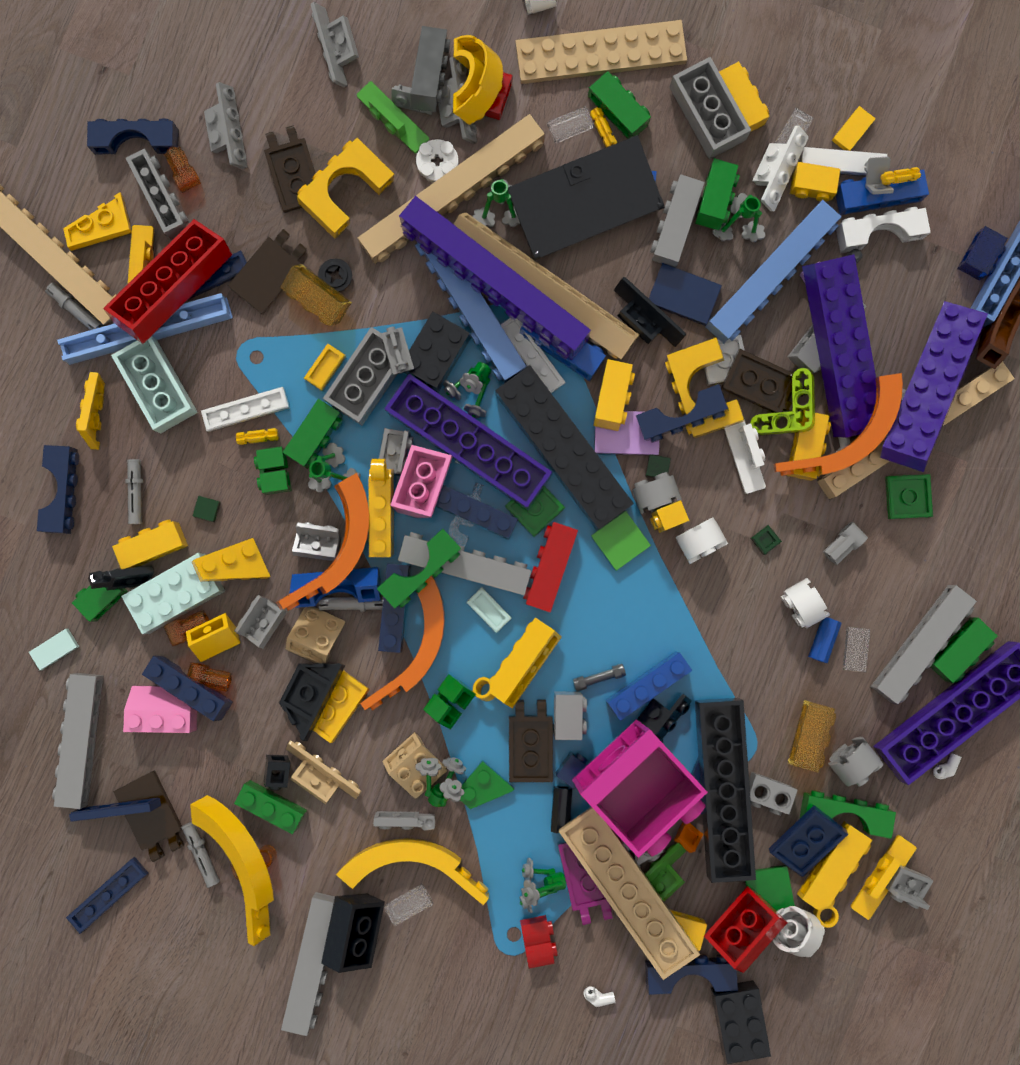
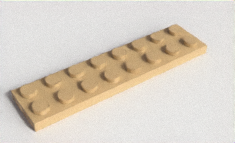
(601, 51)
(629, 893)

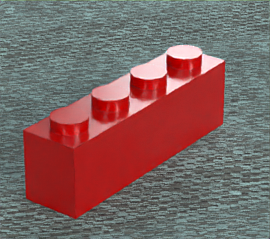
(551, 566)

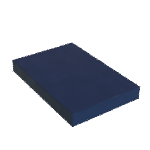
(684, 294)
(808, 841)

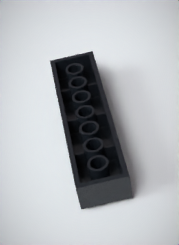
(563, 448)
(726, 779)

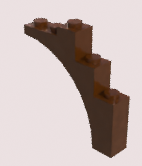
(998, 336)

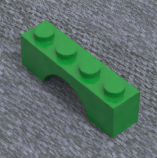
(398, 588)
(875, 820)

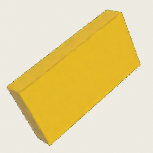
(853, 129)
(325, 367)

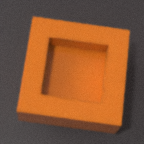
(688, 837)

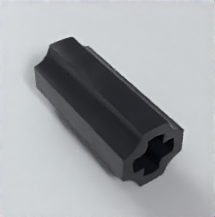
(561, 807)

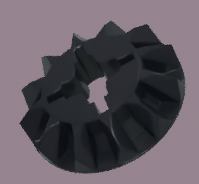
(332, 266)

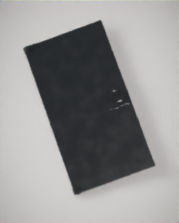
(585, 197)

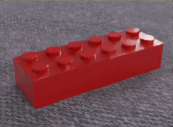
(168, 281)

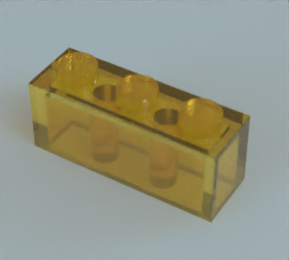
(315, 295)
(812, 736)

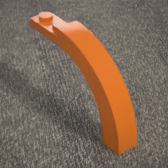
(883, 416)
(356, 531)
(432, 639)

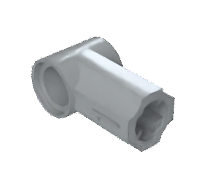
(849, 539)

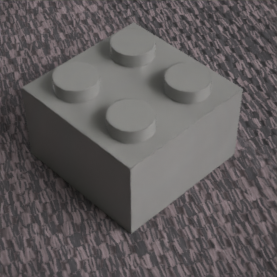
(569, 715)

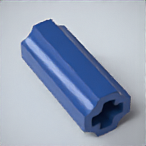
(825, 640)

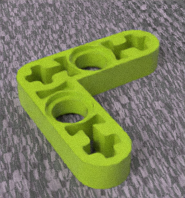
(793, 416)

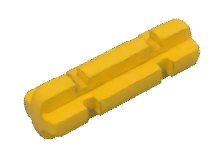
(602, 127)
(900, 176)
(257, 436)

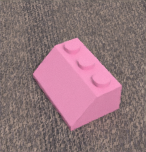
(421, 482)
(157, 712)

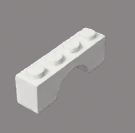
(907, 225)

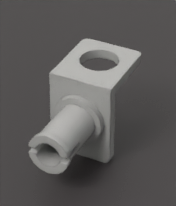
(875, 168)

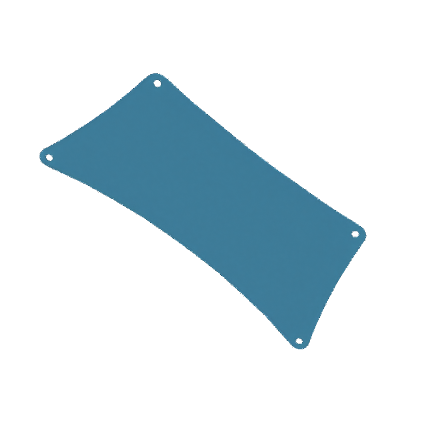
(599, 612)

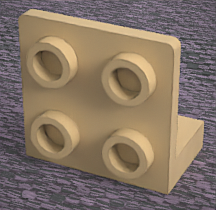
(314, 635)
(402, 764)

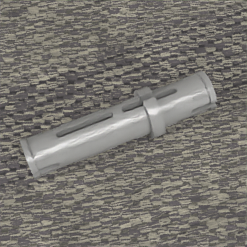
(67, 302)
(134, 491)
(348, 603)
(196, 845)

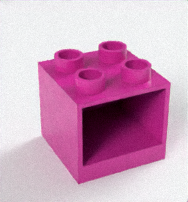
(640, 789)

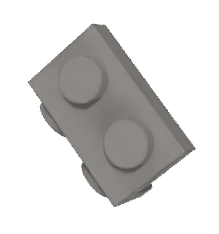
(395, 448)
(316, 541)
(260, 621)
(909, 887)

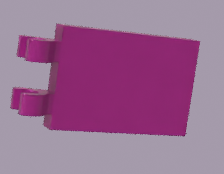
(581, 887)

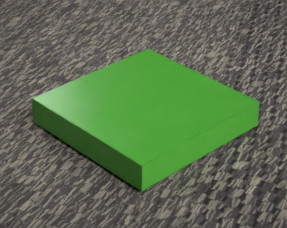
(620, 540)

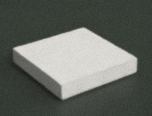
(717, 373)

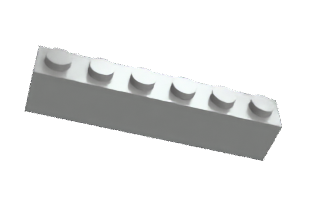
(470, 566)
(923, 644)
(78, 740)
(309, 971)

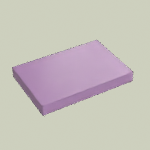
(626, 440)

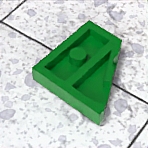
(483, 786)

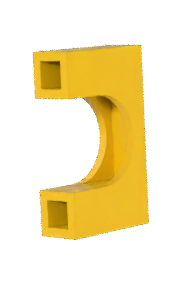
(354, 160)
(684, 366)

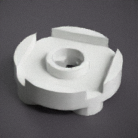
(428, 152)

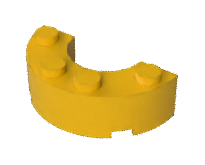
(483, 81)

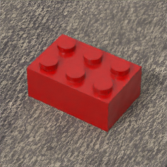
(745, 929)

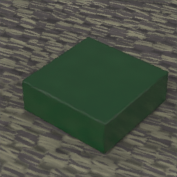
(657, 465)
(206, 508)
(765, 539)

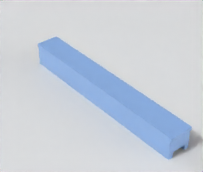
(113, 338)

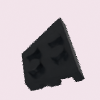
(309, 694)

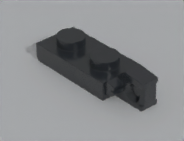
(121, 578)

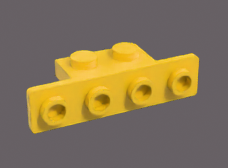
(141, 249)
(875, 885)

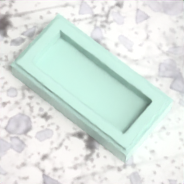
(488, 609)
(54, 649)

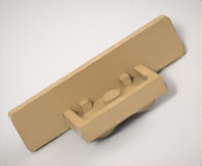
(317, 777)

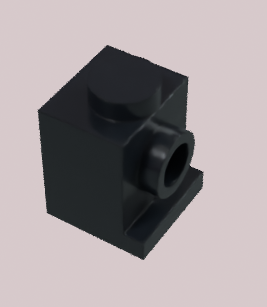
(278, 780)

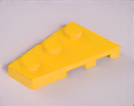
(102, 225)
(89, 418)
(233, 562)
(340, 706)

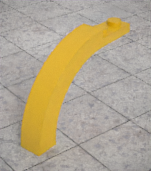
(415, 851)
(246, 859)

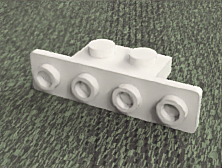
(778, 167)
(746, 455)

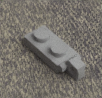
(405, 820)

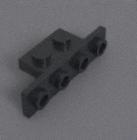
(645, 316)
(662, 720)

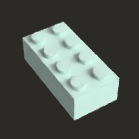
(154, 384)
(169, 596)

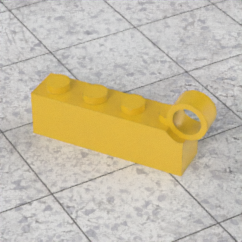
(380, 512)
(520, 665)
(831, 873)

